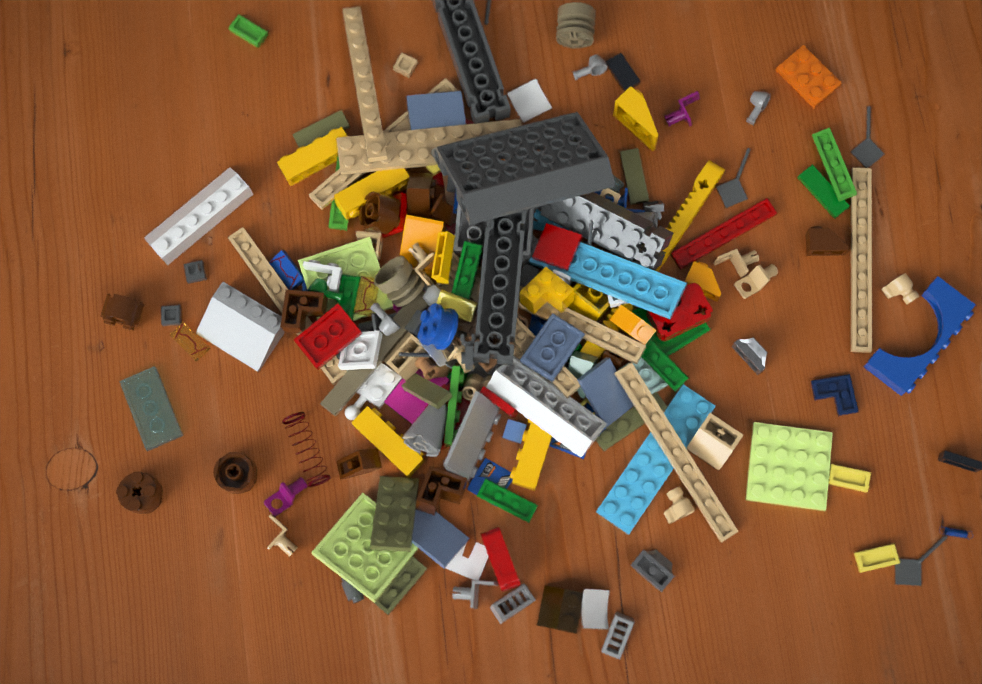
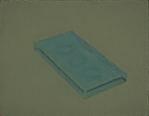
(151, 408)

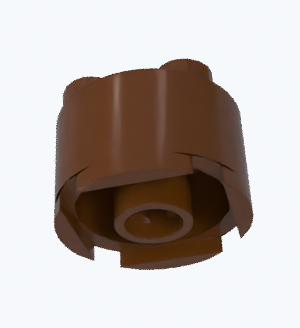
(380, 213)
(122, 311)
(231, 463)
(129, 491)

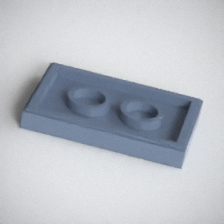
(435, 110)
(552, 347)
(605, 392)
(437, 537)

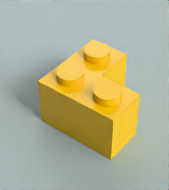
(547, 288)

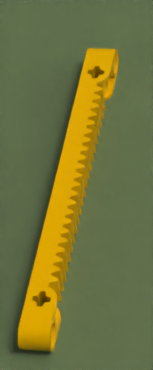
(707, 177)

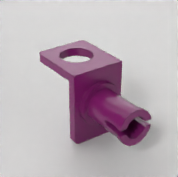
(682, 114)
(286, 495)

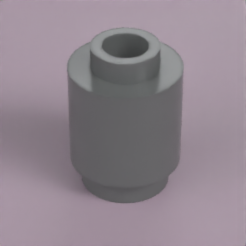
(351, 592)

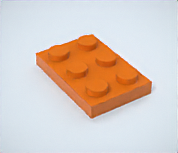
(808, 76)

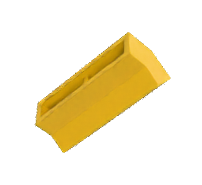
(443, 257)

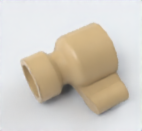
(901, 286)
(474, 383)
(681, 506)

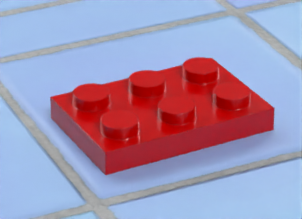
(327, 336)

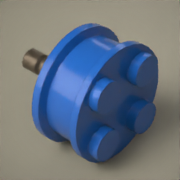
(439, 327)

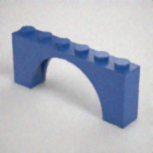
(950, 311)

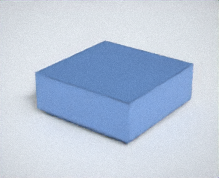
(514, 431)

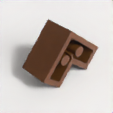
(420, 193)
(298, 306)
(437, 486)

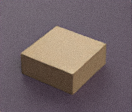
(405, 65)

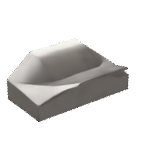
(751, 353)
(654, 568)

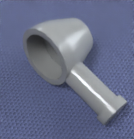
(596, 67)
(759, 100)
(431, 294)
(387, 325)

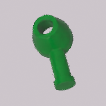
(320, 285)

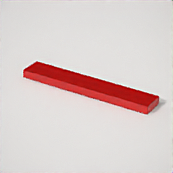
(723, 233)

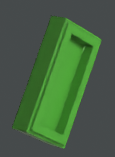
(248, 31)

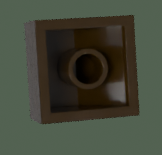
(560, 609)

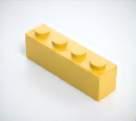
(311, 158)
(383, 182)
(388, 441)
(531, 457)

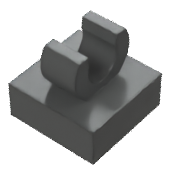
(655, 206)
(195, 272)

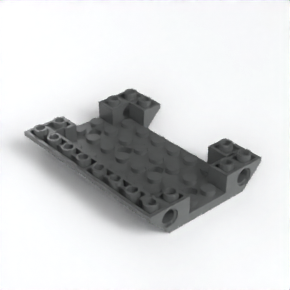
(564, 168)

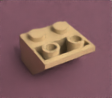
(405, 365)
(714, 441)

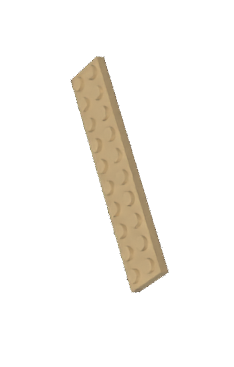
(410, 147)

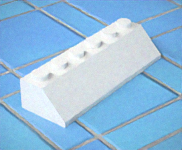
(199, 215)
(546, 406)

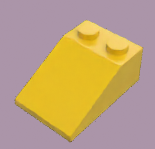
(635, 116)
(589, 302)

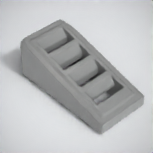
(498, 613)
(623, 618)

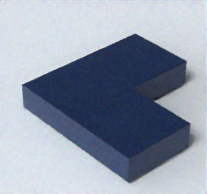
(839, 388)

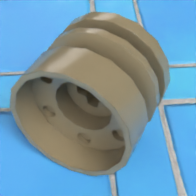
(575, 25)
(399, 281)

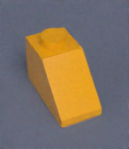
(704, 276)
(632, 325)

